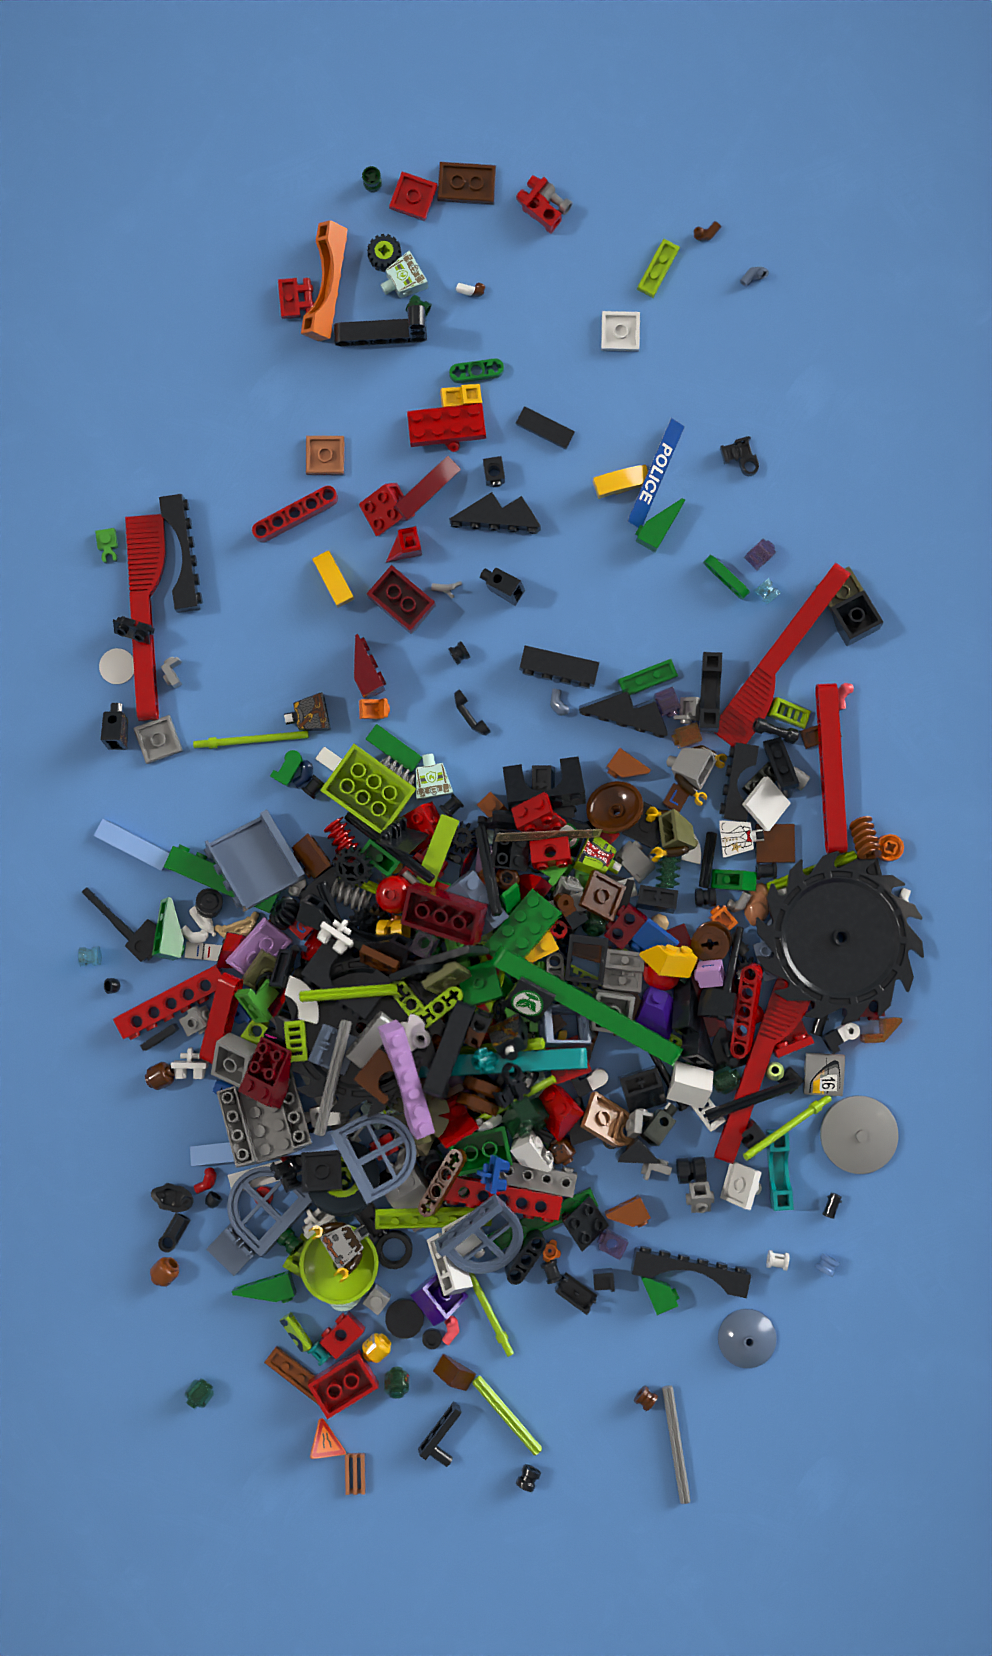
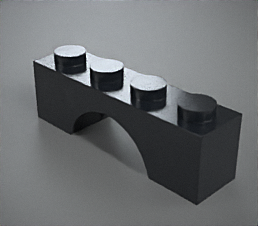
(710, 692)
(741, 757)

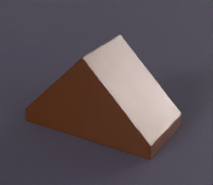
(454, 1373)

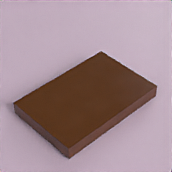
(466, 183)

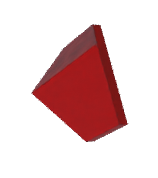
(405, 545)

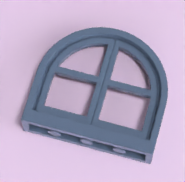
(354, 1164)
(283, 1222)
(471, 1224)

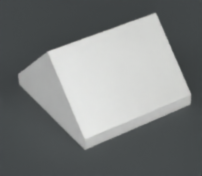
(690, 1085)

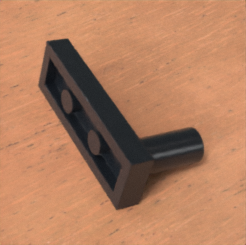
(781, 765)
(430, 1443)

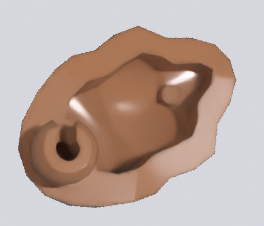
(757, 904)

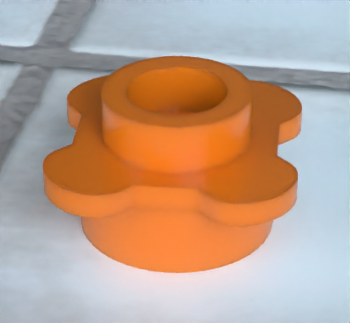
(547, 1256)

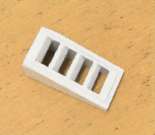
(713, 1125)

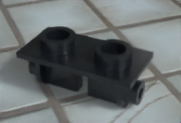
(125, 628)

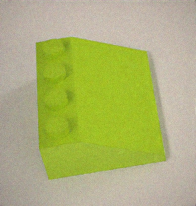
(368, 789)

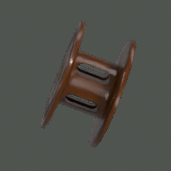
(718, 933)

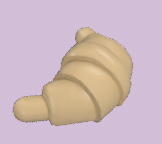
(241, 927)

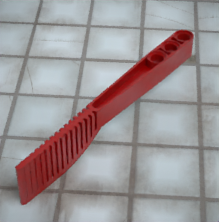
(146, 565)
(757, 692)
(777, 1023)

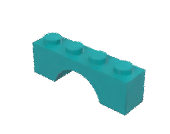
(779, 1181)

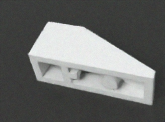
(451, 1278)

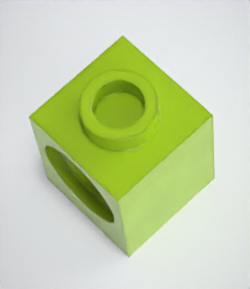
(248, 1032)

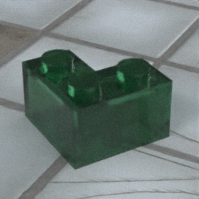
(525, 1116)

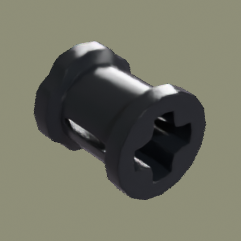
(313, 787)
(453, 803)
(766, 870)
(551, 1271)

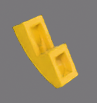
(461, 395)

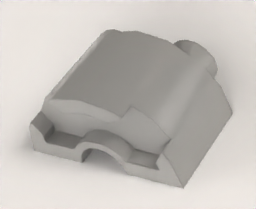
(635, 860)

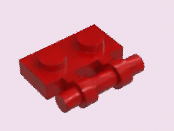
(289, 297)

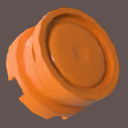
(891, 847)

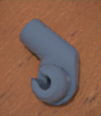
(754, 273)
(556, 704)

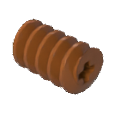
(864, 838)

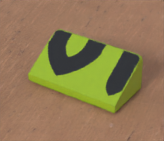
(296, 1332)

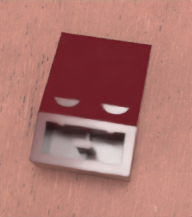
(367, 679)
(267, 1074)

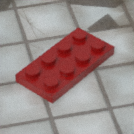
(446, 425)

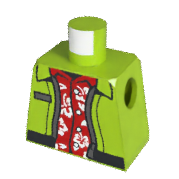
(598, 856)

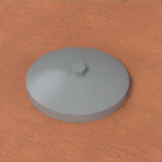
(859, 1134)

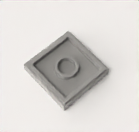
(158, 739)

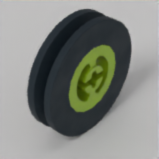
(348, 1201)

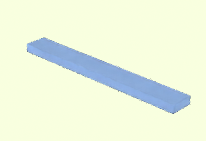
(222, 1152)

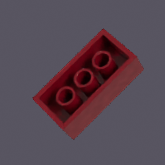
(444, 914)

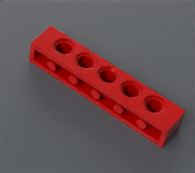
(125, 1021)
(549, 1213)

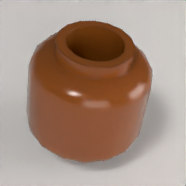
(164, 1271)

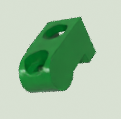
(289, 768)

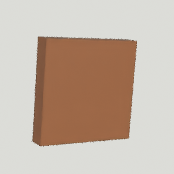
(324, 455)

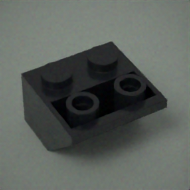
(510, 854)
(642, 1089)

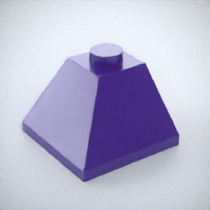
(656, 1011)

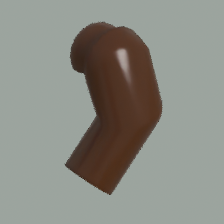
(706, 234)

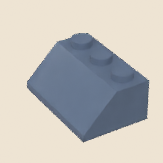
(473, 888)

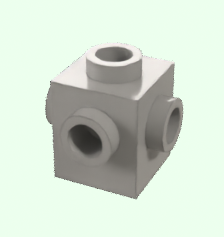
(195, 1020)
(699, 1197)

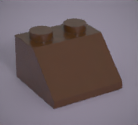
(312, 856)

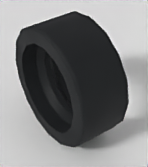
(408, 1252)

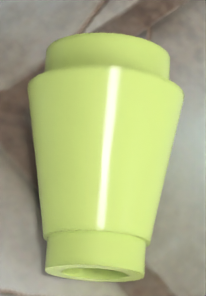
(774, 1077)

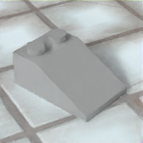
(410, 1192)

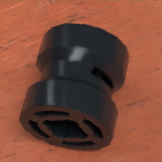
(705, 897)
(528, 1478)

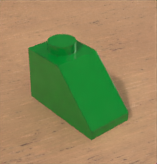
(380, 858)
(734, 880)
(660, 1294)

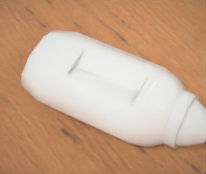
(204, 923)

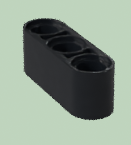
(525, 1265)

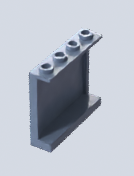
(254, 862)

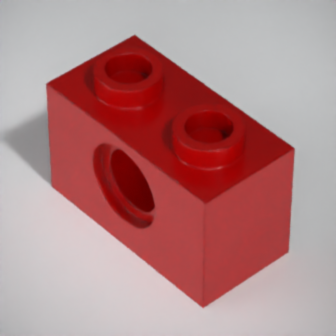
(541, 847)
(337, 1345)

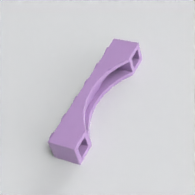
(413, 1099)

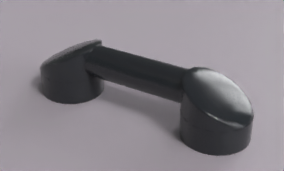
(479, 727)

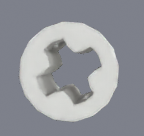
(777, 1260)

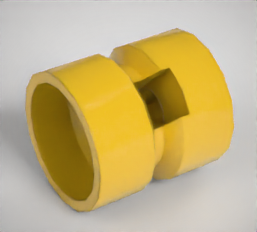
(390, 927)

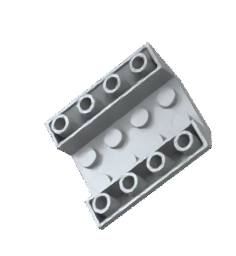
(260, 1131)

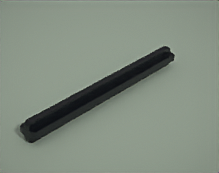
(404, 858)

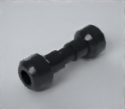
(790, 735)

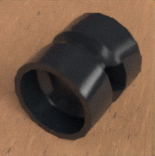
(431, 1162)
(691, 1170)

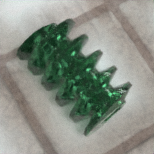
(668, 872)

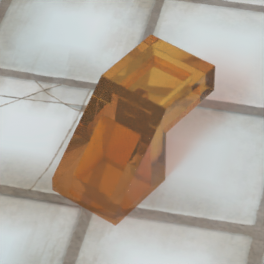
(886, 1028)

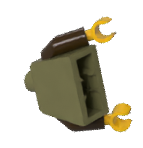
(675, 831)

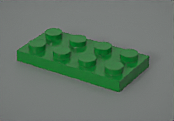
(524, 926)

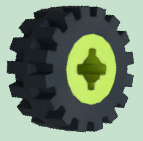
(384, 259)

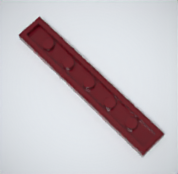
(681, 934)

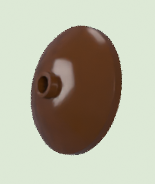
(614, 798)

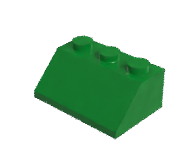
(480, 1147)

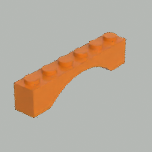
(331, 245)

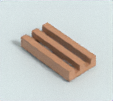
(355, 1490)

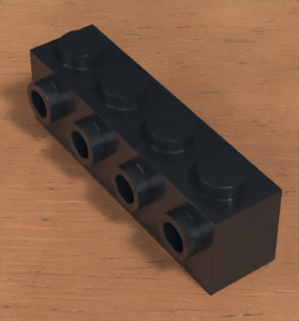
(559, 666)

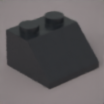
(856, 618)

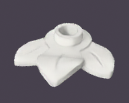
(413, 1029)

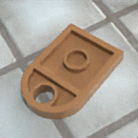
(606, 1120)

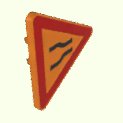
(325, 1442)

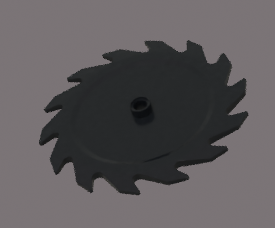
(872, 944)
(353, 973)

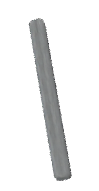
(332, 1078)
(676, 1444)

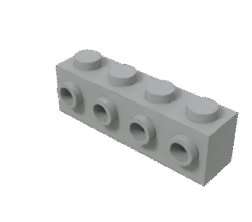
(556, 1181)

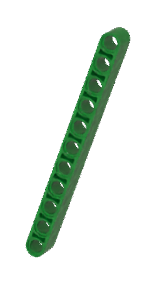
(588, 1006)

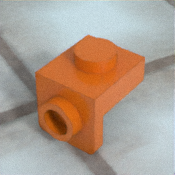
(373, 708)
(723, 916)

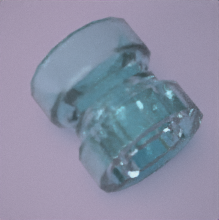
(767, 591)
(88, 956)

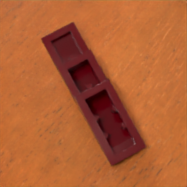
(427, 488)

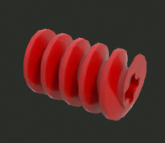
(340, 835)

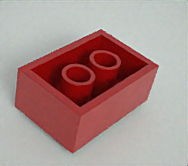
(343, 1384)

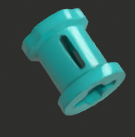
(319, 1352)

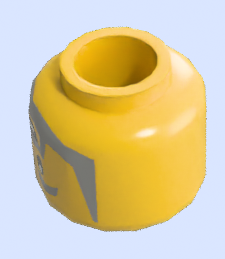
(376, 1347)

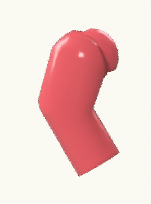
(843, 692)
(452, 1330)

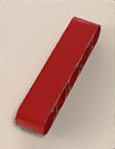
(300, 505)
(751, 1003)
(221, 1014)

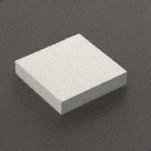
(620, 331)
(766, 803)

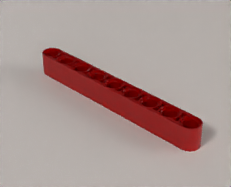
(831, 768)

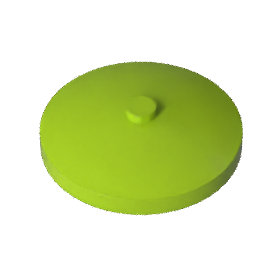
(319, 1269)

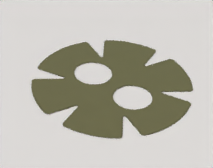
(435, 1107)

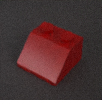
(562, 1110)

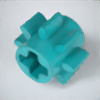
(483, 1060)

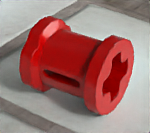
(555, 934)

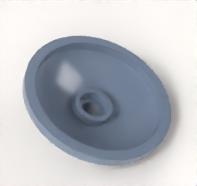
(746, 1325)

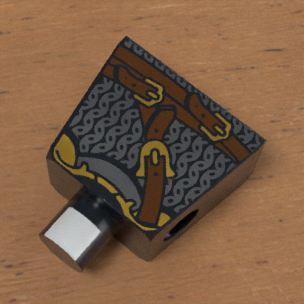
(310, 714)
(115, 728)
(509, 1036)

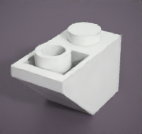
(531, 1153)

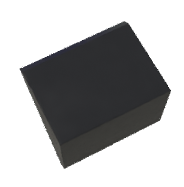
(635, 1153)

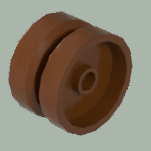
(480, 1096)

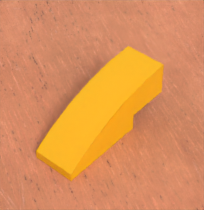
(620, 481)
(333, 579)

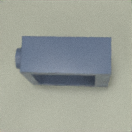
(545, 1028)

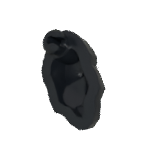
(172, 1198)

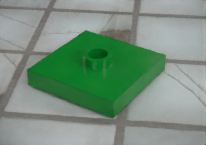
(483, 985)

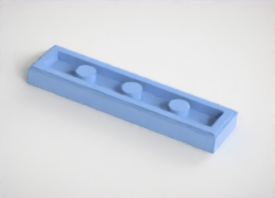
(131, 844)

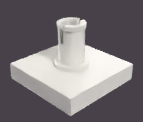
(741, 1185)

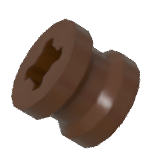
(645, 1398)

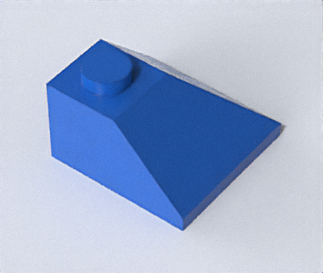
(651, 935)

